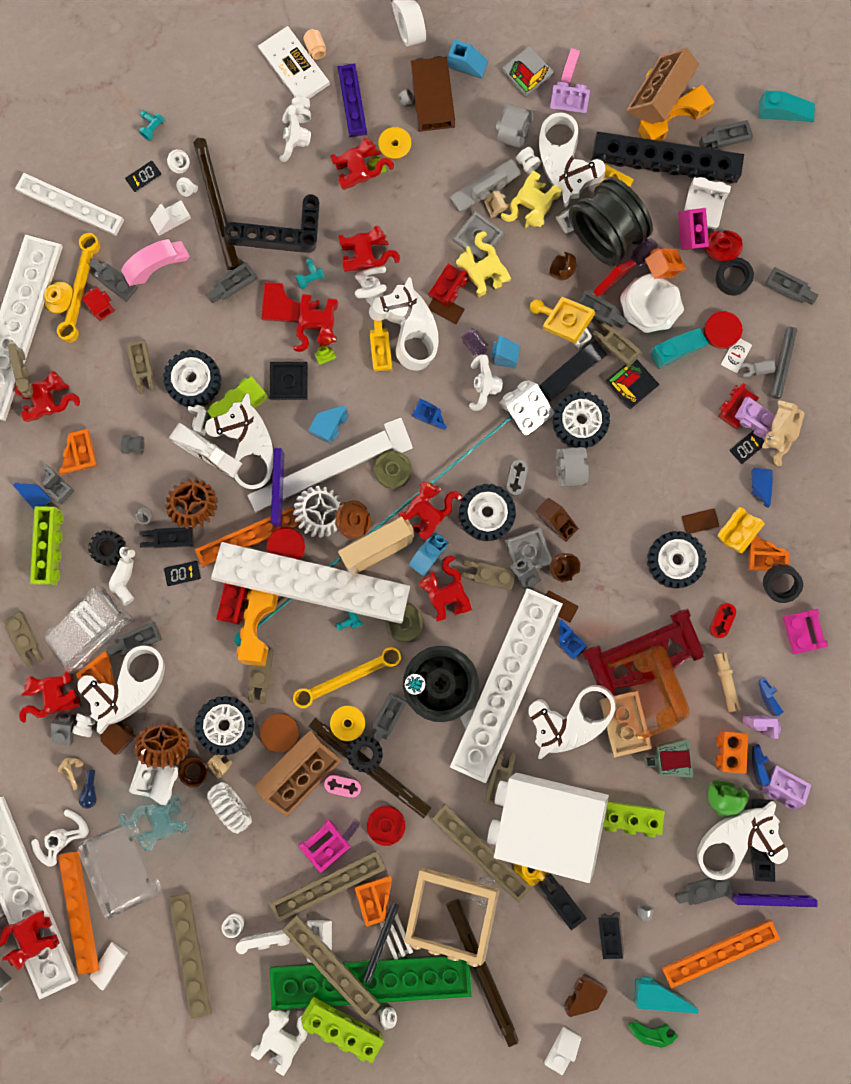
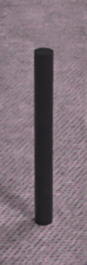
(381, 942)

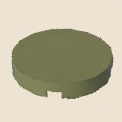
(392, 469)
(410, 627)

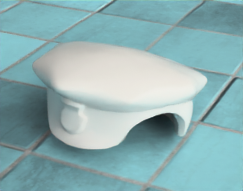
(651, 303)

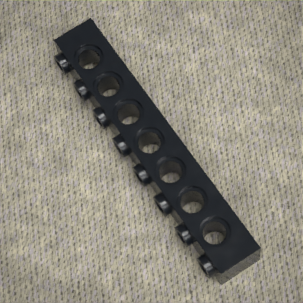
(675, 152)

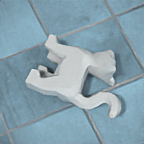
(280, 1041)

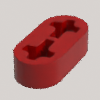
(718, 618)

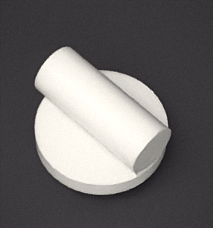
(186, 187)
(387, 1017)

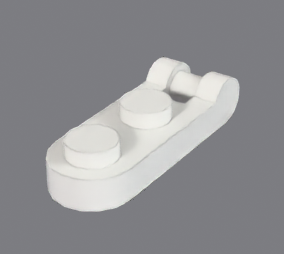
(262, 941)

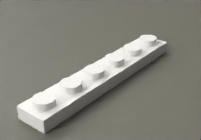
(69, 204)

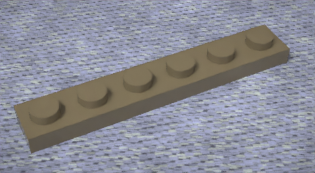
(481, 853)
(327, 886)
(190, 955)
(331, 967)

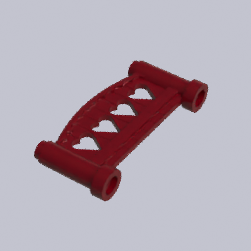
(679, 631)

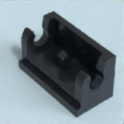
(611, 936)

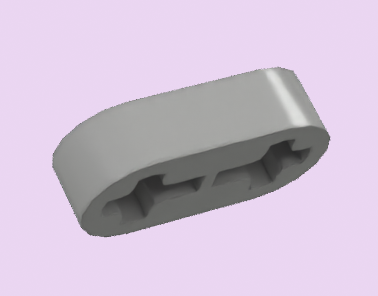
(512, 477)

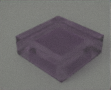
(351, 830)

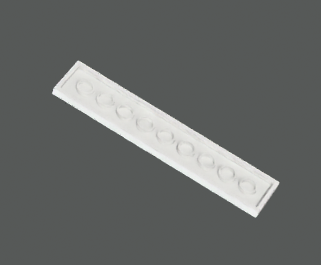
(24, 306)
(310, 582)
(506, 685)
(23, 896)

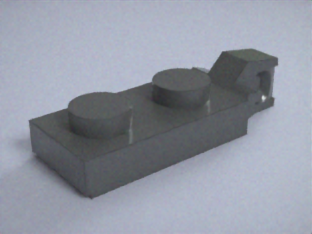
(727, 135)
(113, 280)
(232, 283)
(790, 286)
(603, 310)
(141, 636)
(388, 717)
(704, 891)

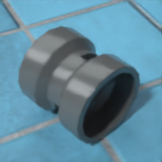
(133, 444)

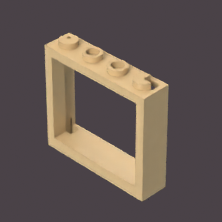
(377, 545)
(462, 885)

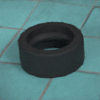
(746, 269)
(787, 596)

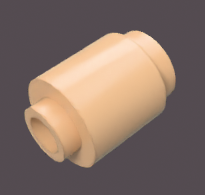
(315, 44)

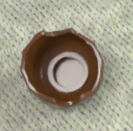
(563, 266)
(564, 567)
(193, 772)

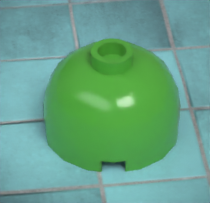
(726, 799)

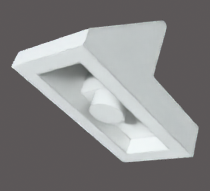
(169, 218)
(563, 1050)

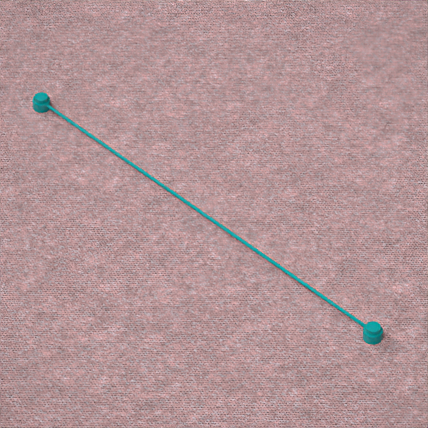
(237, 639)

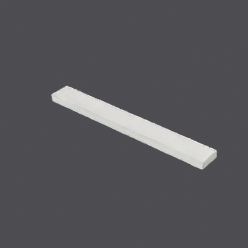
(324, 469)

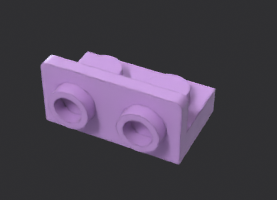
(570, 98)
(755, 417)
(767, 724)
(787, 788)

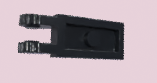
(169, 538)
(563, 904)

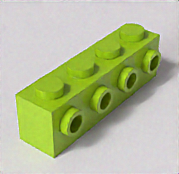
(46, 546)
(634, 819)
(342, 1030)

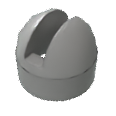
(406, 97)
(140, 515)
(645, 912)

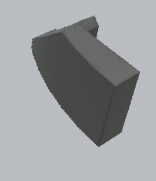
(56, 485)

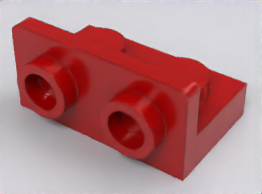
(448, 284)
(730, 408)
(232, 604)

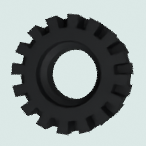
(98, 540)
(364, 766)

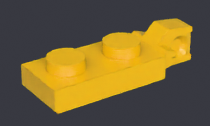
(380, 348)

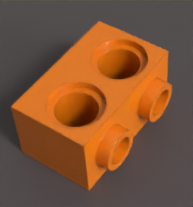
(665, 263)
(738, 752)

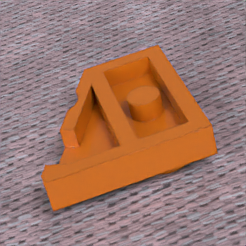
(78, 453)
(765, 555)
(99, 669)
(374, 899)

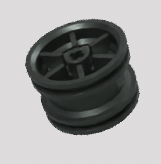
(611, 221)
(467, 681)

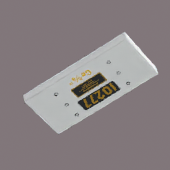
(293, 64)

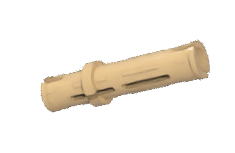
(727, 681)

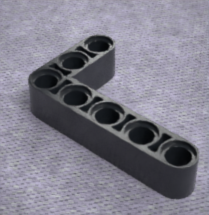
(279, 233)

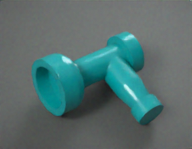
(147, 132)
(315, 274)
(352, 621)

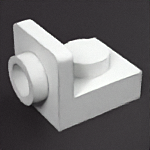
(200, 421)

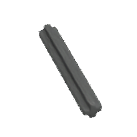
(783, 363)

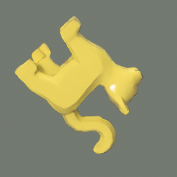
(534, 199)
(485, 268)

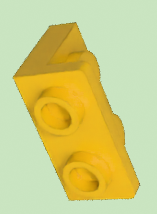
(740, 530)

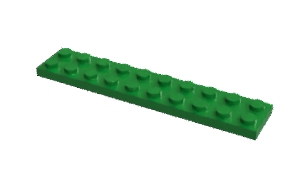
(392, 981)

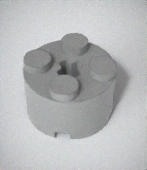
(514, 125)
(572, 467)

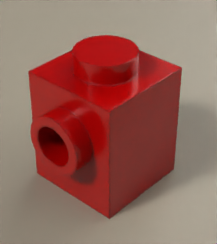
(98, 303)

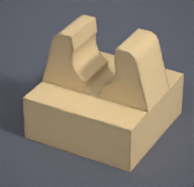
(496, 204)
(217, 766)

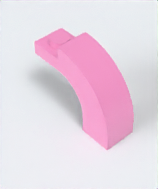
(151, 258)

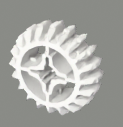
(303, 514)
(229, 807)

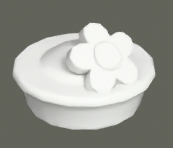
(178, 161)

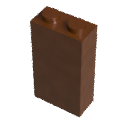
(432, 94)

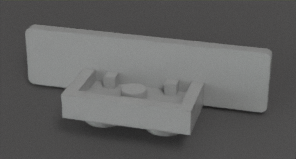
(485, 185)

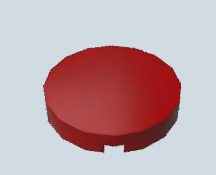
(724, 245)
(723, 329)
(286, 543)
(386, 825)

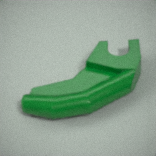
(653, 1036)

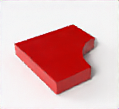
(614, 276)
(277, 304)

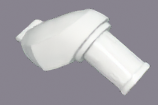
(122, 575)

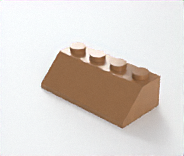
(663, 86)
(297, 773)

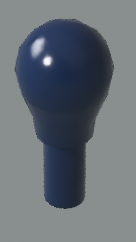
(88, 796)

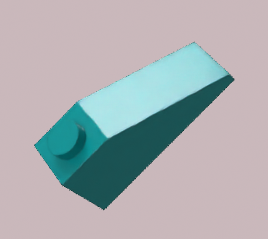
(785, 106)
(678, 347)
(655, 996)

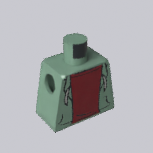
(672, 759)

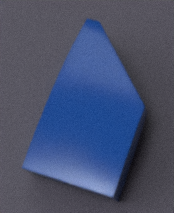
(429, 414)
(762, 484)
(33, 494)
(570, 641)
(770, 702)
(759, 770)

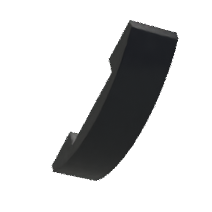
(572, 370)
(762, 866)

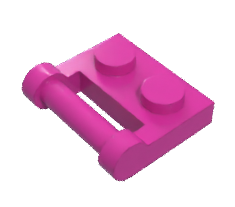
(799, 634)
(327, 852)

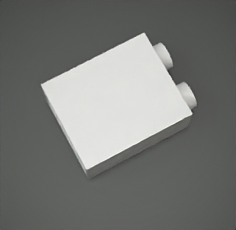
(548, 826)

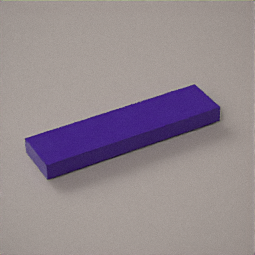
(352, 100)
(277, 487)
(774, 900)

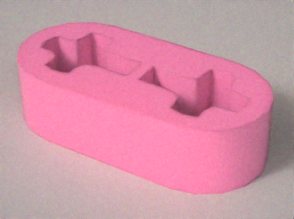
(570, 65)
(341, 790)

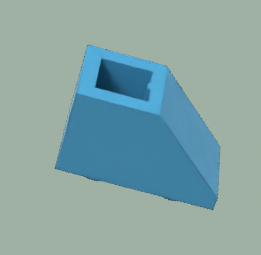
(466, 59)
(505, 352)
(327, 424)
(429, 553)

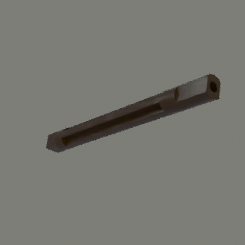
(215, 202)
(378, 774)
(483, 973)

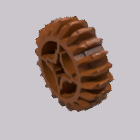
(187, 497)
(161, 746)

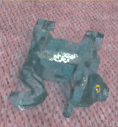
(159, 820)

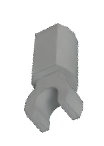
(758, 368)

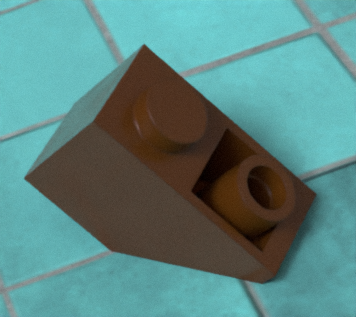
(557, 519)
(117, 737)
(586, 997)

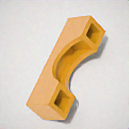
(693, 104)
(252, 650)

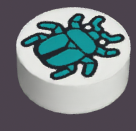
(414, 684)

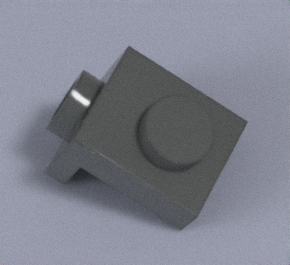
(525, 573)
(62, 728)

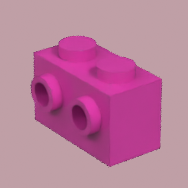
(693, 228)

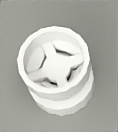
(302, 109)
(528, 160)
(84, 725)
(230, 928)

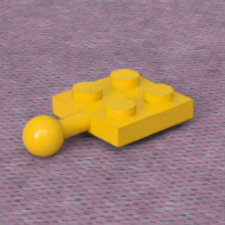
(566, 319)

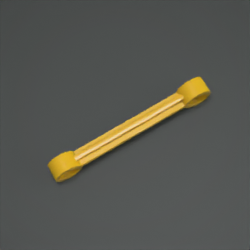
(79, 287)
(347, 677)

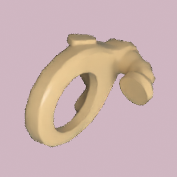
(66, 768)

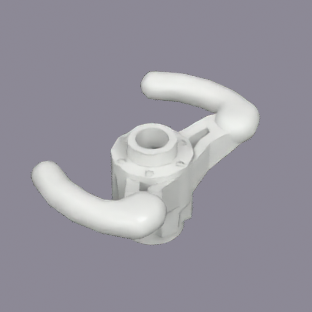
(293, 134)
(371, 286)
(485, 382)
(62, 835)

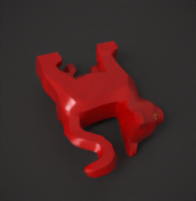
(354, 160)
(364, 257)
(315, 320)
(42, 398)
(429, 515)
(448, 594)
(53, 696)
(28, 938)

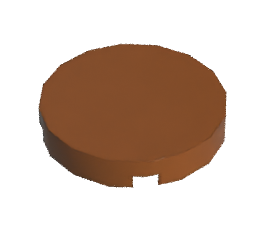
(353, 519)
(279, 733)

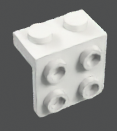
(709, 196)
(527, 406)
(154, 783)

